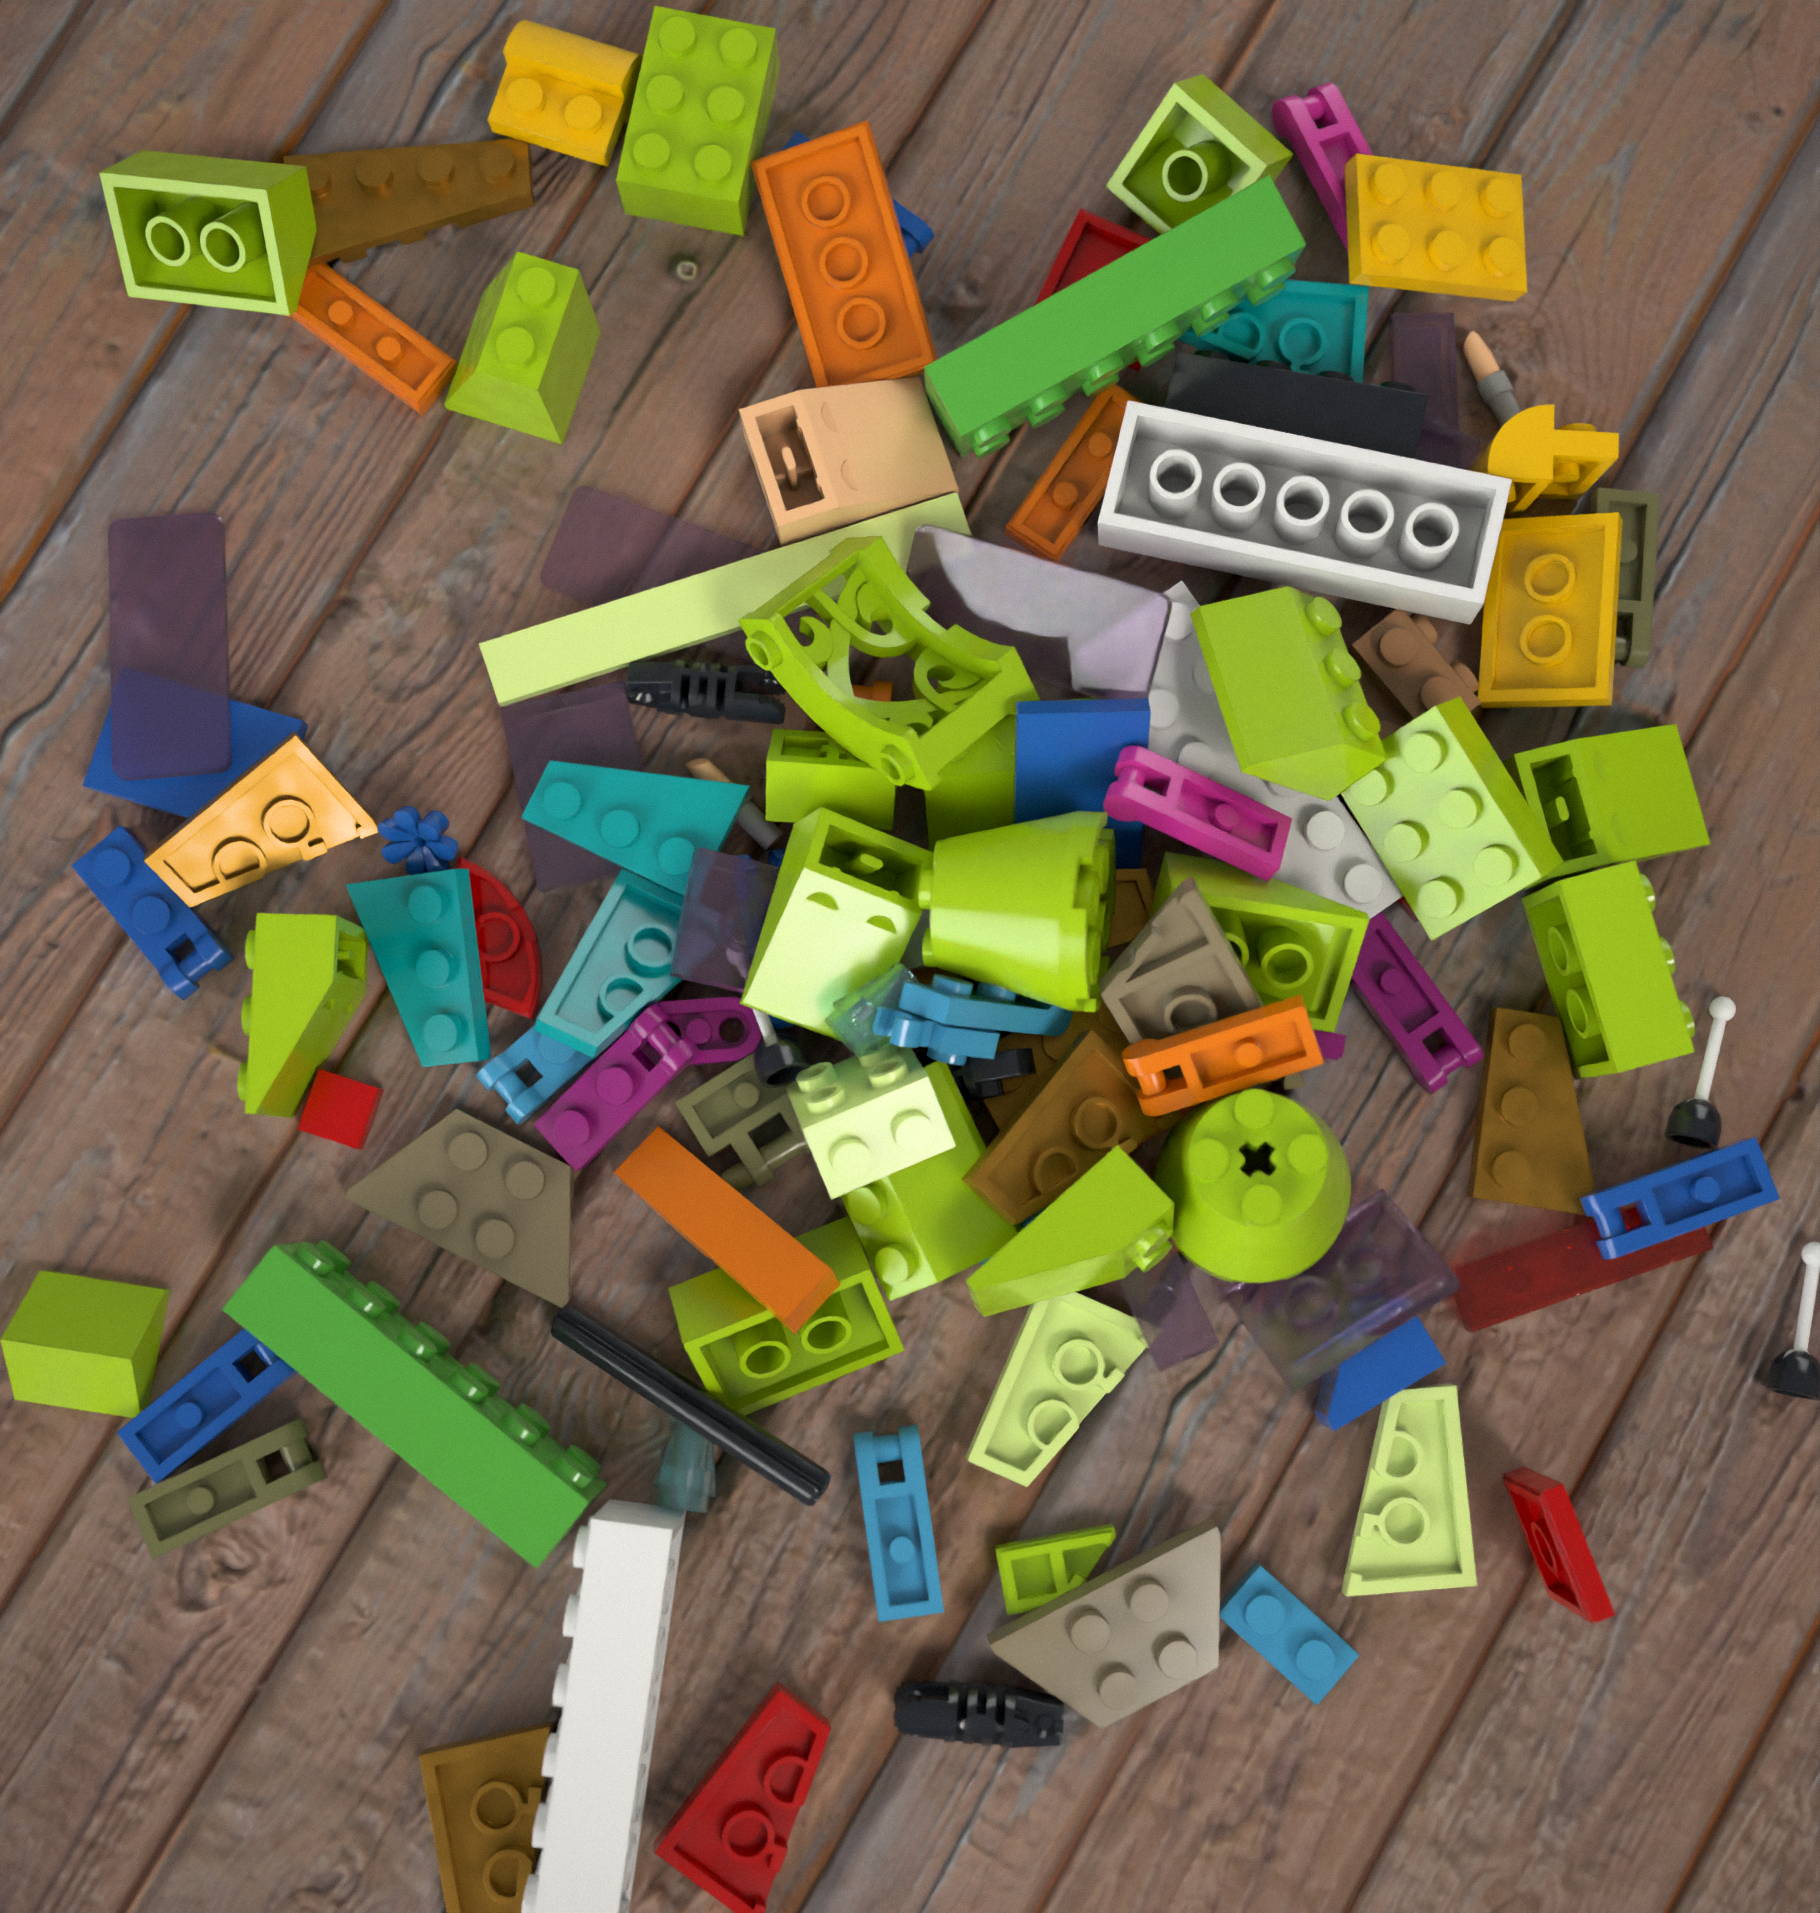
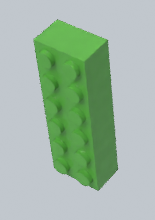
(1115, 318)
(418, 1396)

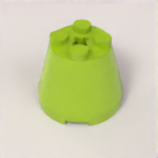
(1025, 907)
(1259, 1223)

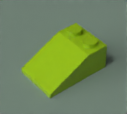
(1280, 933)
(1082, 1240)

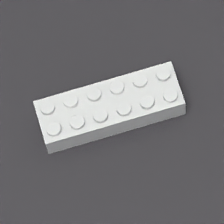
(1303, 512)
(1324, 844)
(608, 1710)

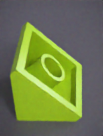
(85, 1343)

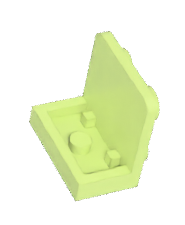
(868, 1116)

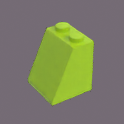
(527, 349)

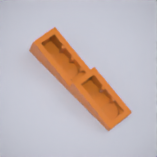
(728, 1229)

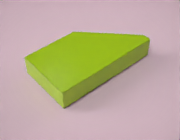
(1049, 1565)

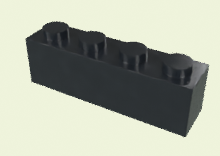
(1297, 403)

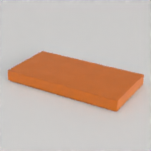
(845, 259)

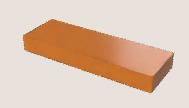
(373, 338)
(1072, 481)

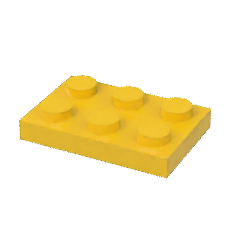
(1435, 228)
(1552, 612)

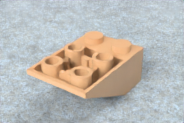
(845, 455)

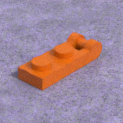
(1223, 1056)

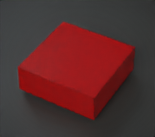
(340, 1109)

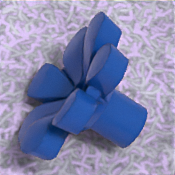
(418, 840)

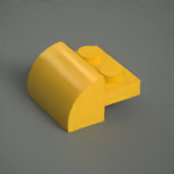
(564, 92)
(1545, 459)

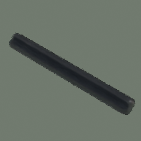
(691, 1404)

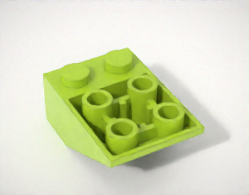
(1611, 799)
(833, 918)
(302, 999)

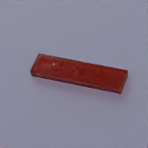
(1557, 1269)

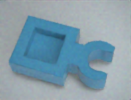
(944, 1042)

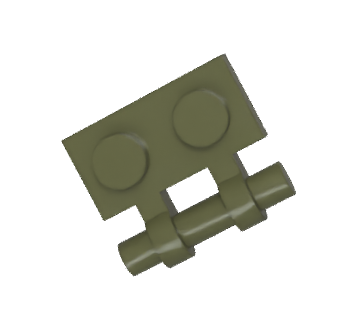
(731, 1108)

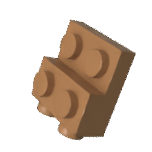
(1406, 673)

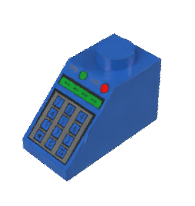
(1376, 1374)

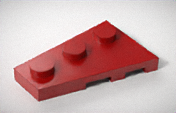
(742, 1812)

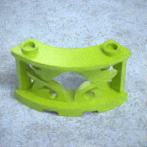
(974, 676)

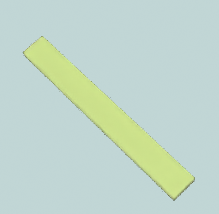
(686, 609)

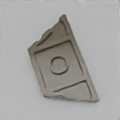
(1180, 976)
(482, 1200)
(1125, 1631)

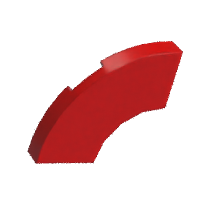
(506, 945)

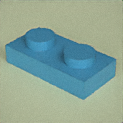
(1286, 1633)

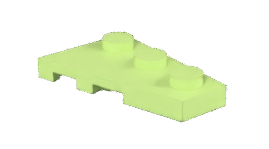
(1054, 1376)
(1414, 1500)

